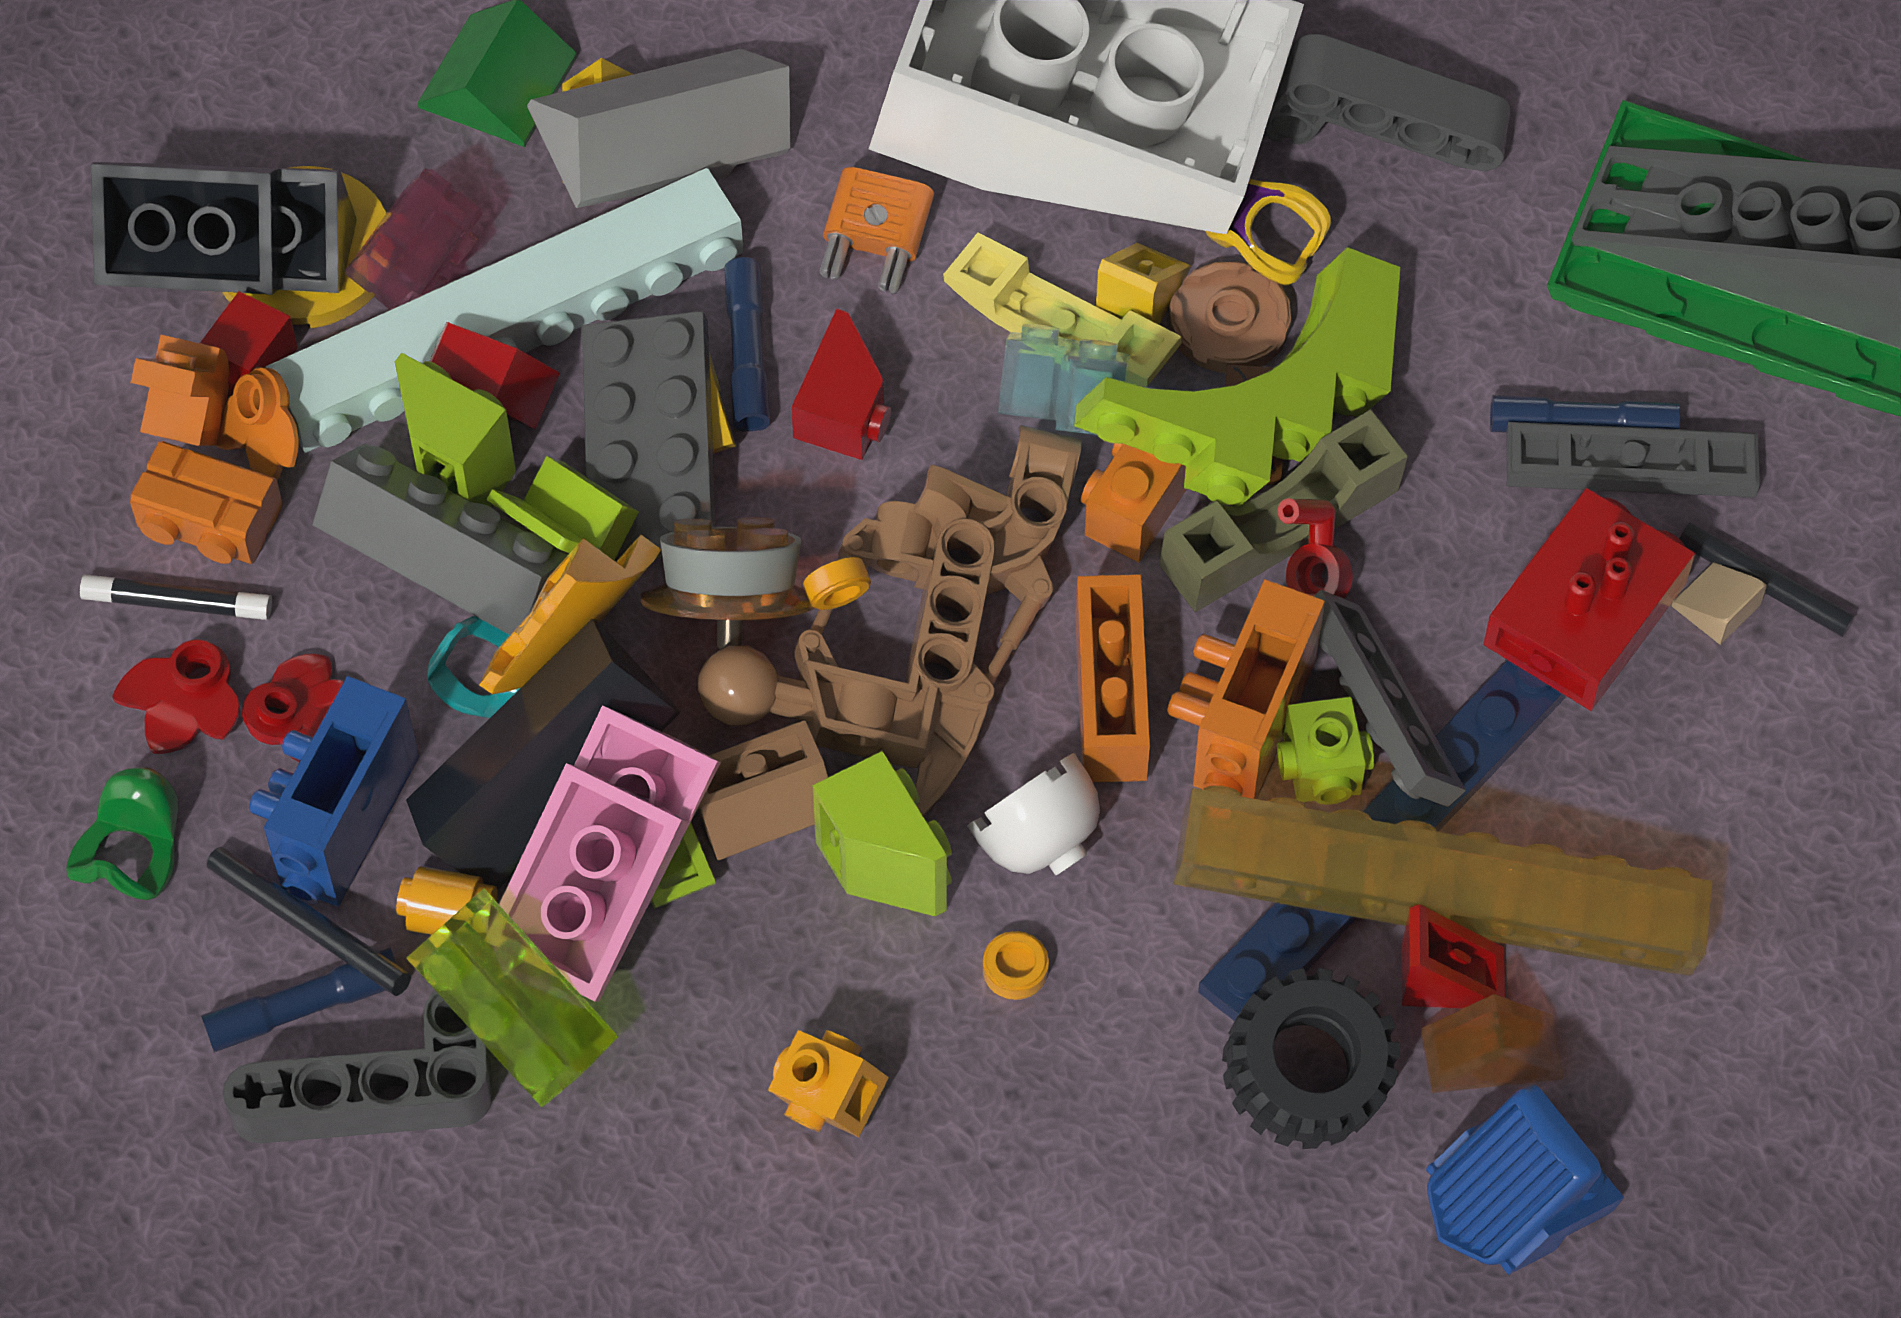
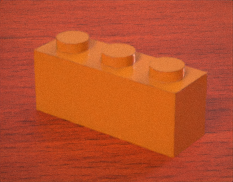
(1112, 678)

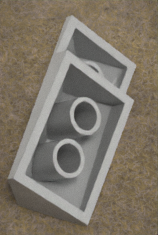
(665, 125)

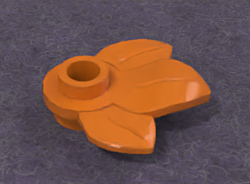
(260, 422)

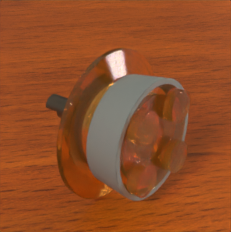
(729, 575)

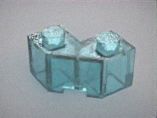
(1053, 374)

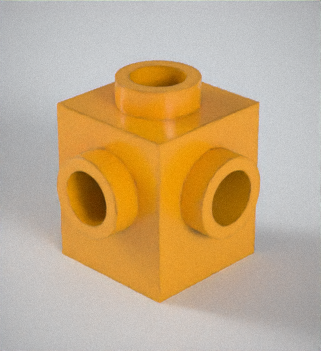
(827, 1082)

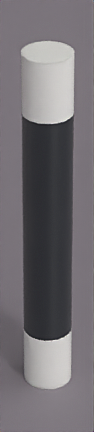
(175, 597)

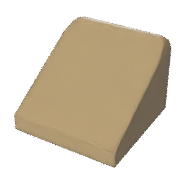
(1720, 600)

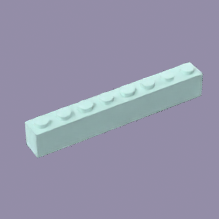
(516, 301)

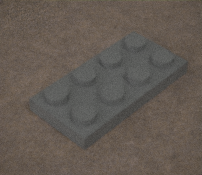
(651, 419)

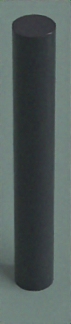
(1778, 585)

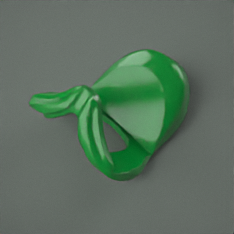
(138, 803)

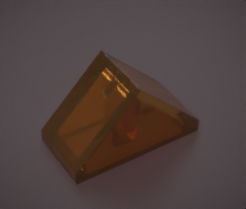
(1491, 1046)

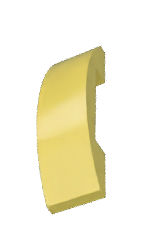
(1006, 292)

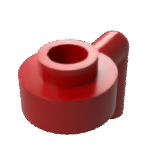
(1307, 562)

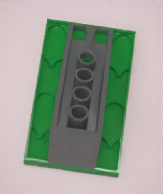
(1742, 240)

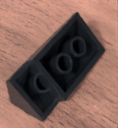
(220, 227)
(497, 784)

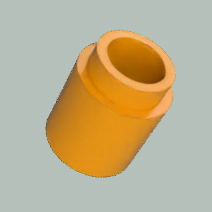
(436, 896)

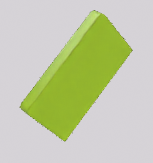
(569, 507)

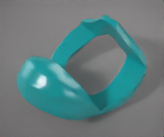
(447, 685)

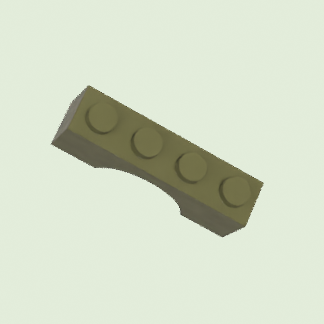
(1233, 544)

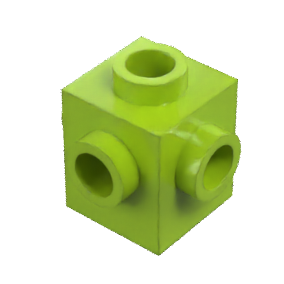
(1324, 751)

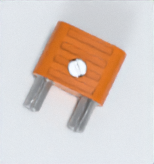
(877, 217)

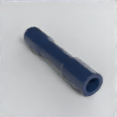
(748, 377)
(1544, 410)
(263, 1013)

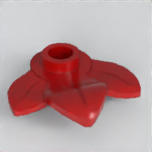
(299, 689)
(181, 705)

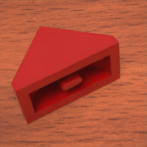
(498, 368)
(1447, 963)

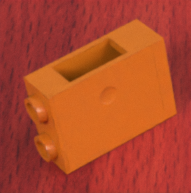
(1262, 674)

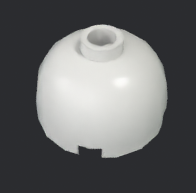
(1042, 821)

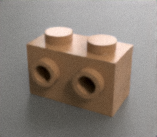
(760, 792)

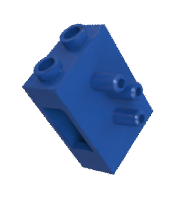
(340, 792)

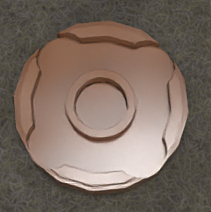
(1229, 332)

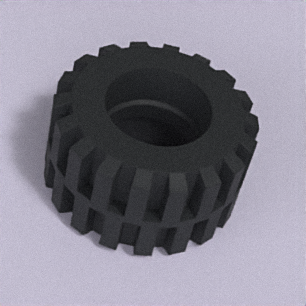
(1341, 1014)

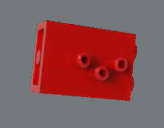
(1589, 598)

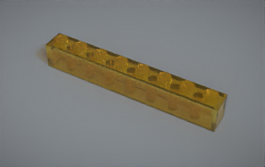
(1493, 888)

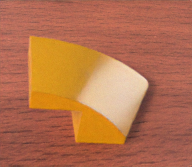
(578, 590)

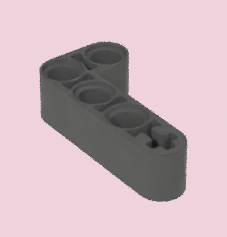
(1388, 102)
(359, 1081)

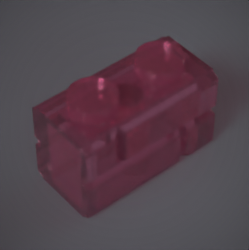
(416, 241)

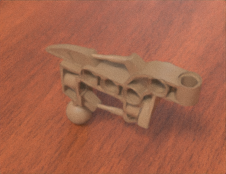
(924, 716)

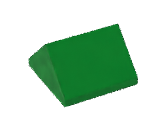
(496, 69)

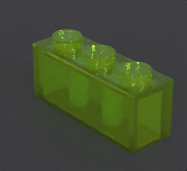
(512, 998)

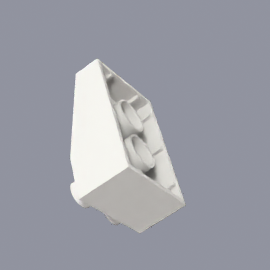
(1092, 100)

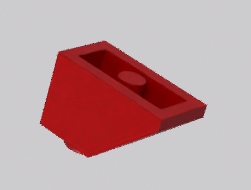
(841, 394)

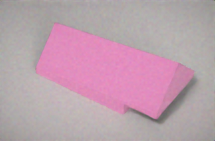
(605, 846)

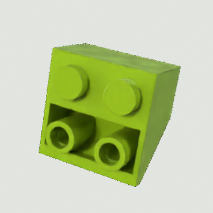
(455, 431)
(880, 839)

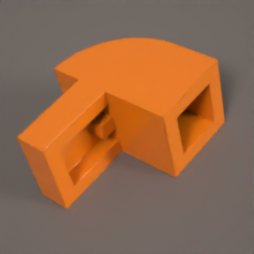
(185, 391)

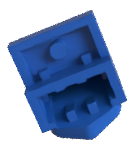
(1517, 1185)

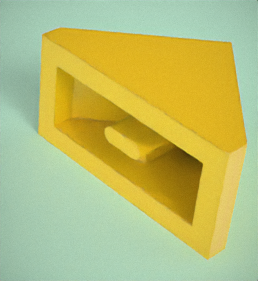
(1139, 282)

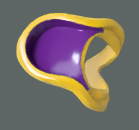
(1239, 235)

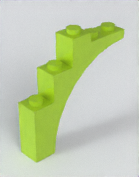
(1233, 431)

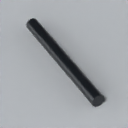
(309, 921)

